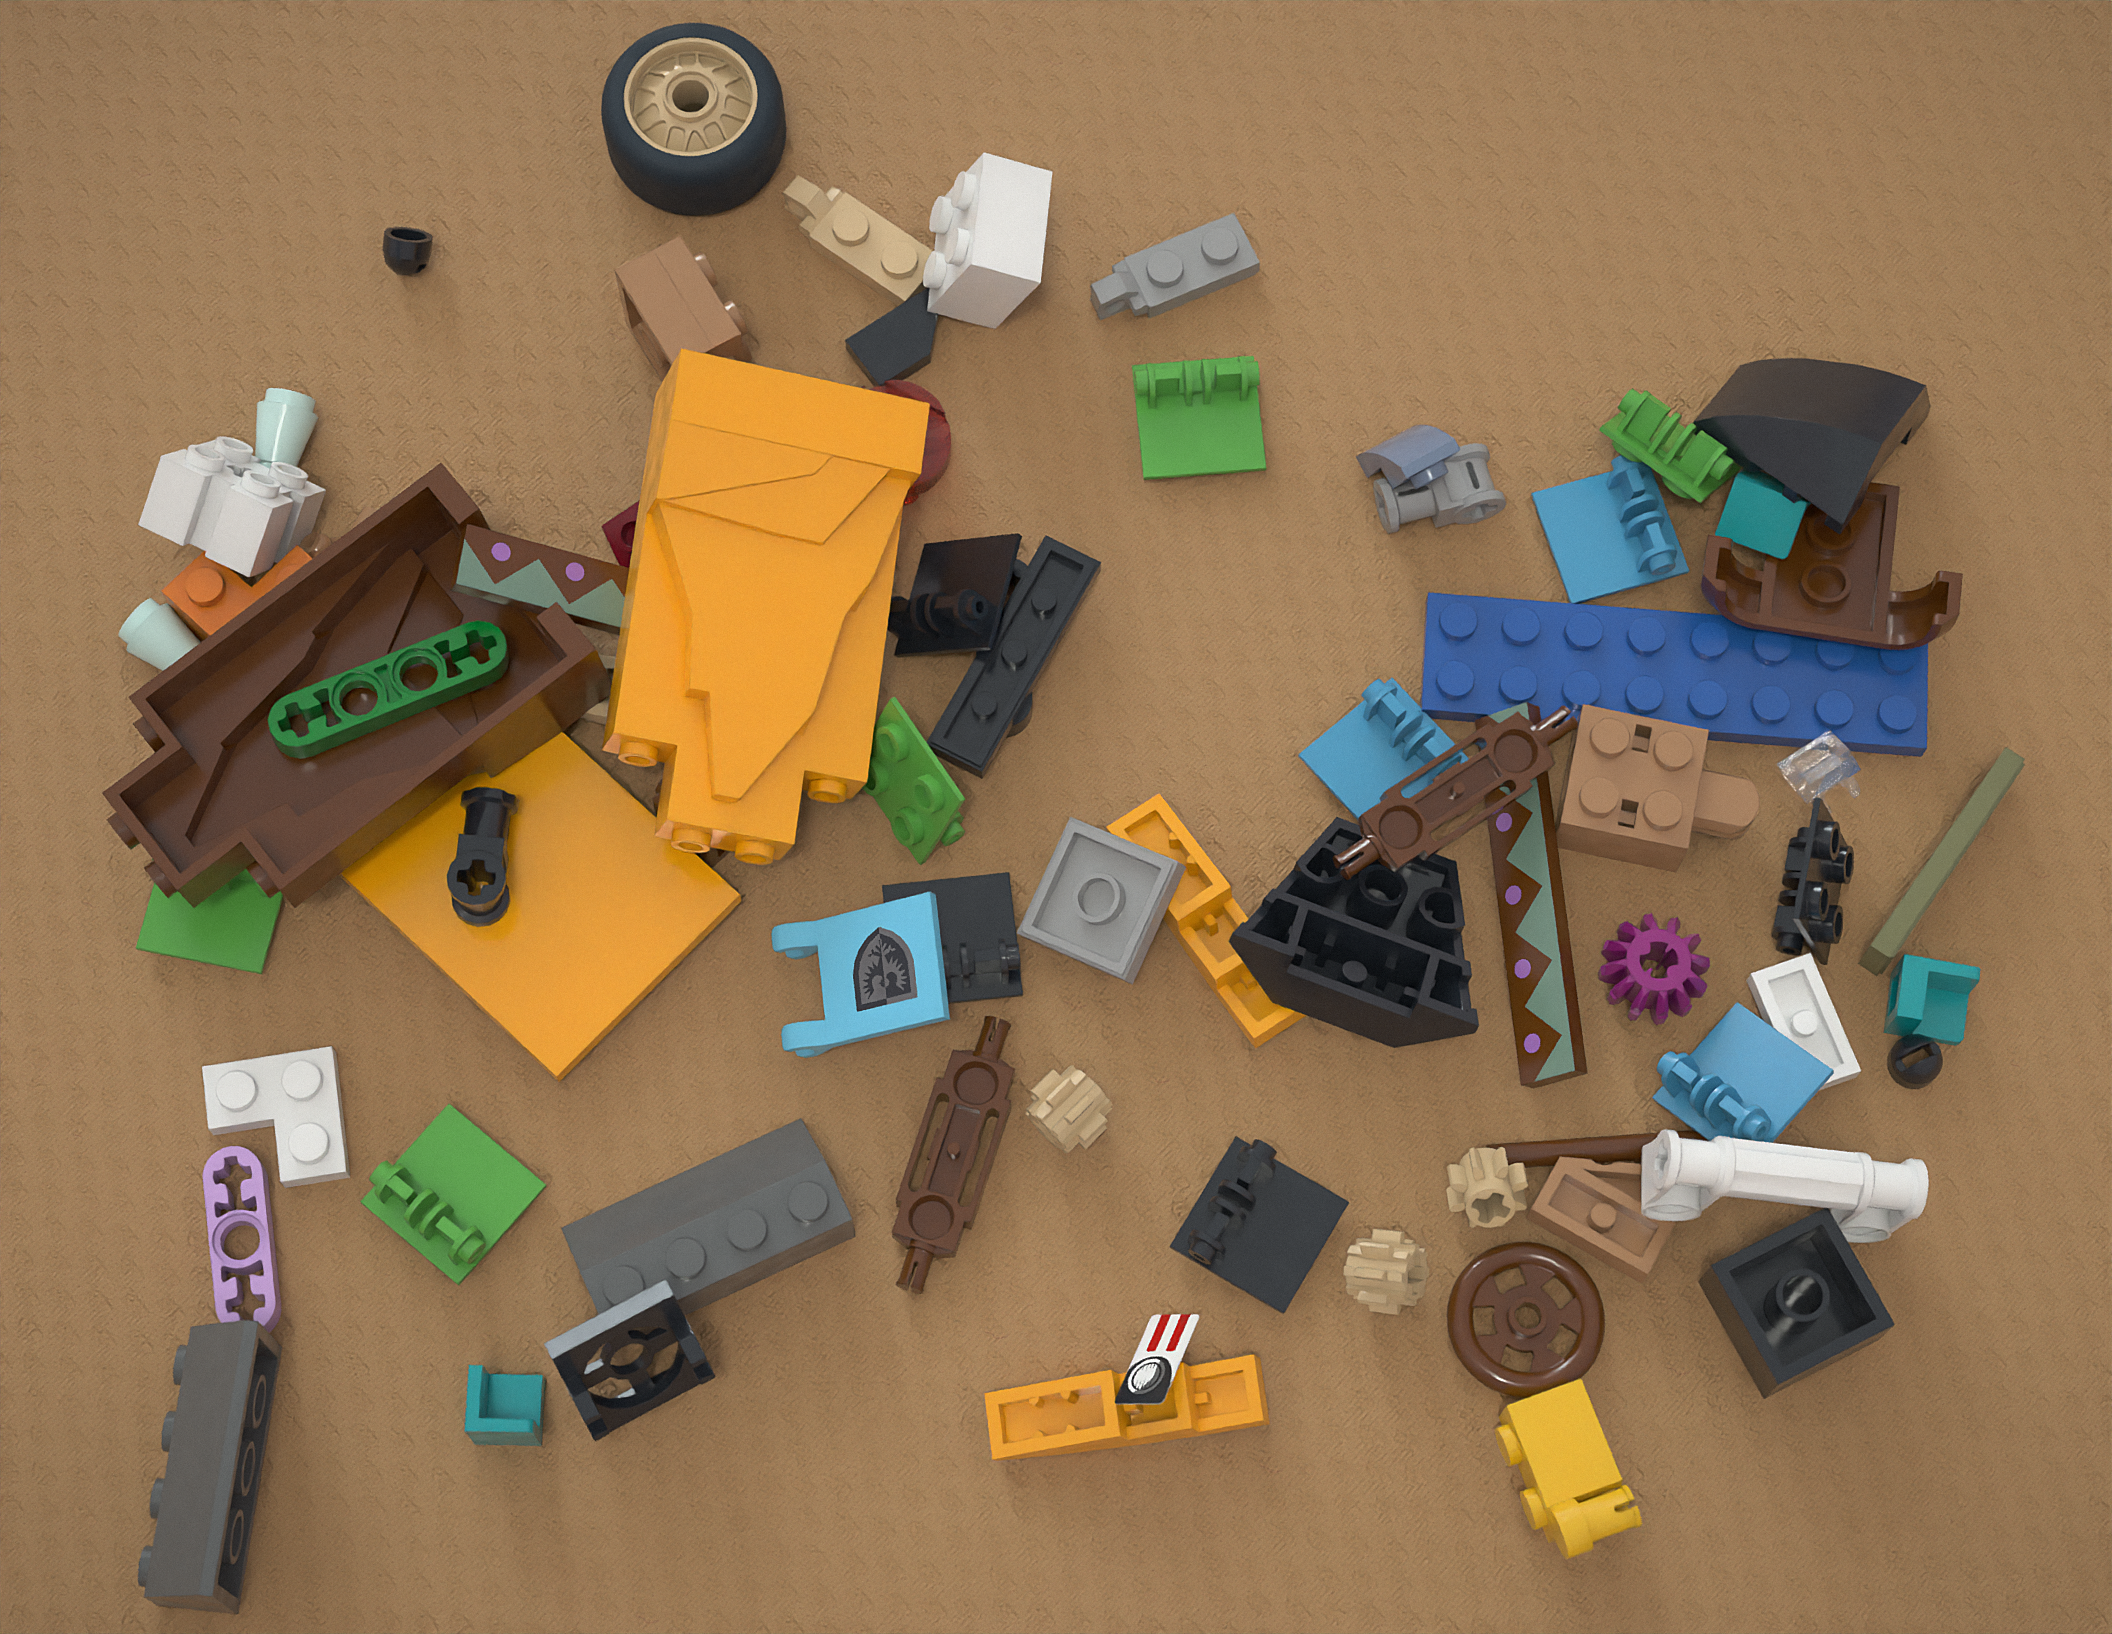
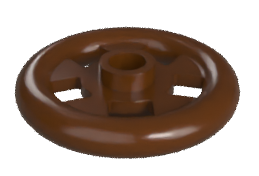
(1484, 1353)

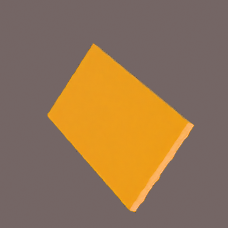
(590, 912)

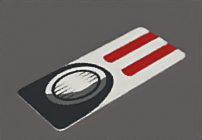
(1157, 1359)

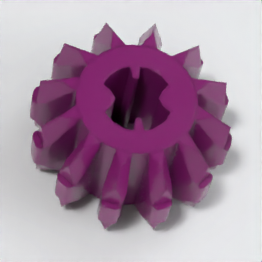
(1637, 986)

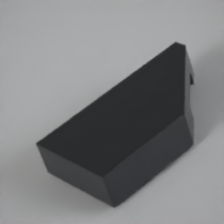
(896, 342)

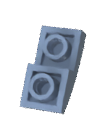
(1411, 455)

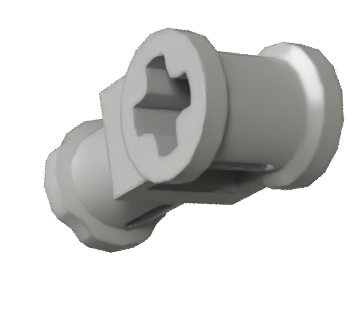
(1458, 497)

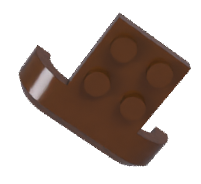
(1834, 583)

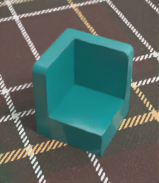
(1761, 515)
(1929, 998)
(504, 1408)

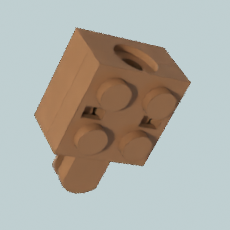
(674, 306)
(1641, 790)

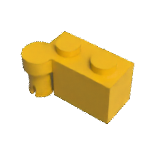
(1566, 1469)

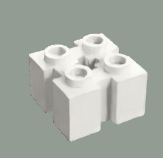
(231, 504)

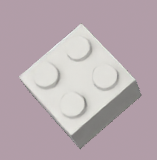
(988, 240)

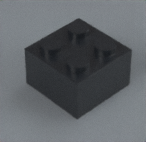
(1795, 1302)

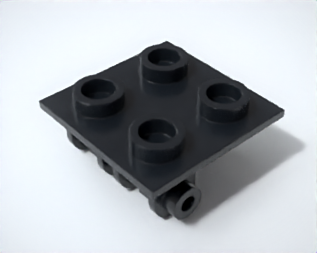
(955, 597)
(1815, 870)
(975, 934)
(1259, 1224)

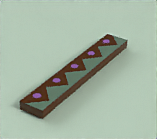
(539, 575)
(1535, 929)

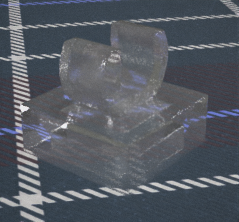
(1821, 767)

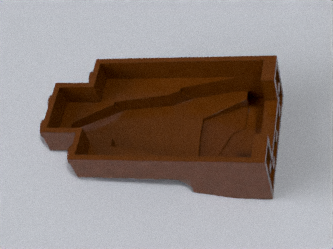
(231, 801)

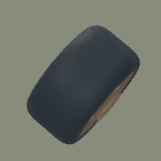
(694, 119)

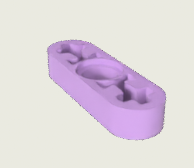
(218, 1197)

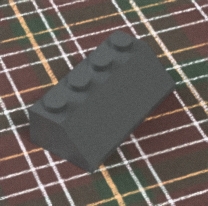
(715, 1225)
(212, 1467)

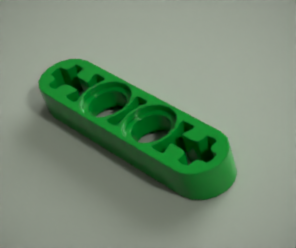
(394, 699)

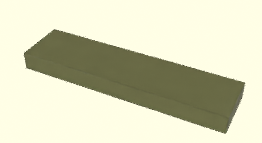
(1942, 862)

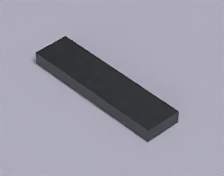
(1023, 645)

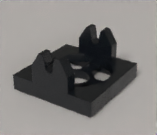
(614, 1328)

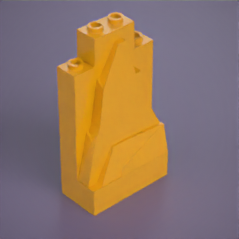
(759, 597)

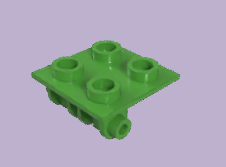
(1199, 417)
(1689, 463)
(912, 785)
(224, 930)
(452, 1193)

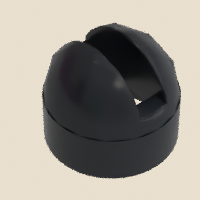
(406, 249)
(1920, 1073)

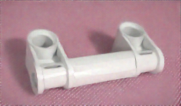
(1863, 1195)

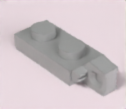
(1177, 270)

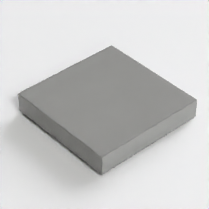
(1101, 900)

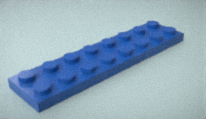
(1672, 669)

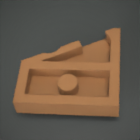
(1601, 1214)

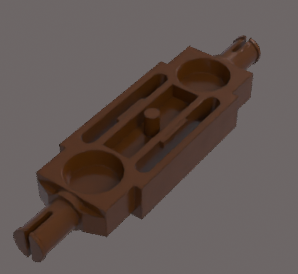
(1402, 827)
(932, 1217)

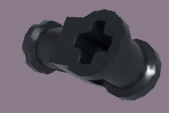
(482, 856)

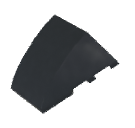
(1815, 426)
(1364, 950)

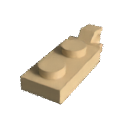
(859, 240)

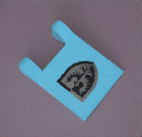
(875, 971)

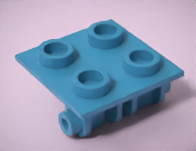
(1610, 532)
(1378, 748)
(1740, 1080)

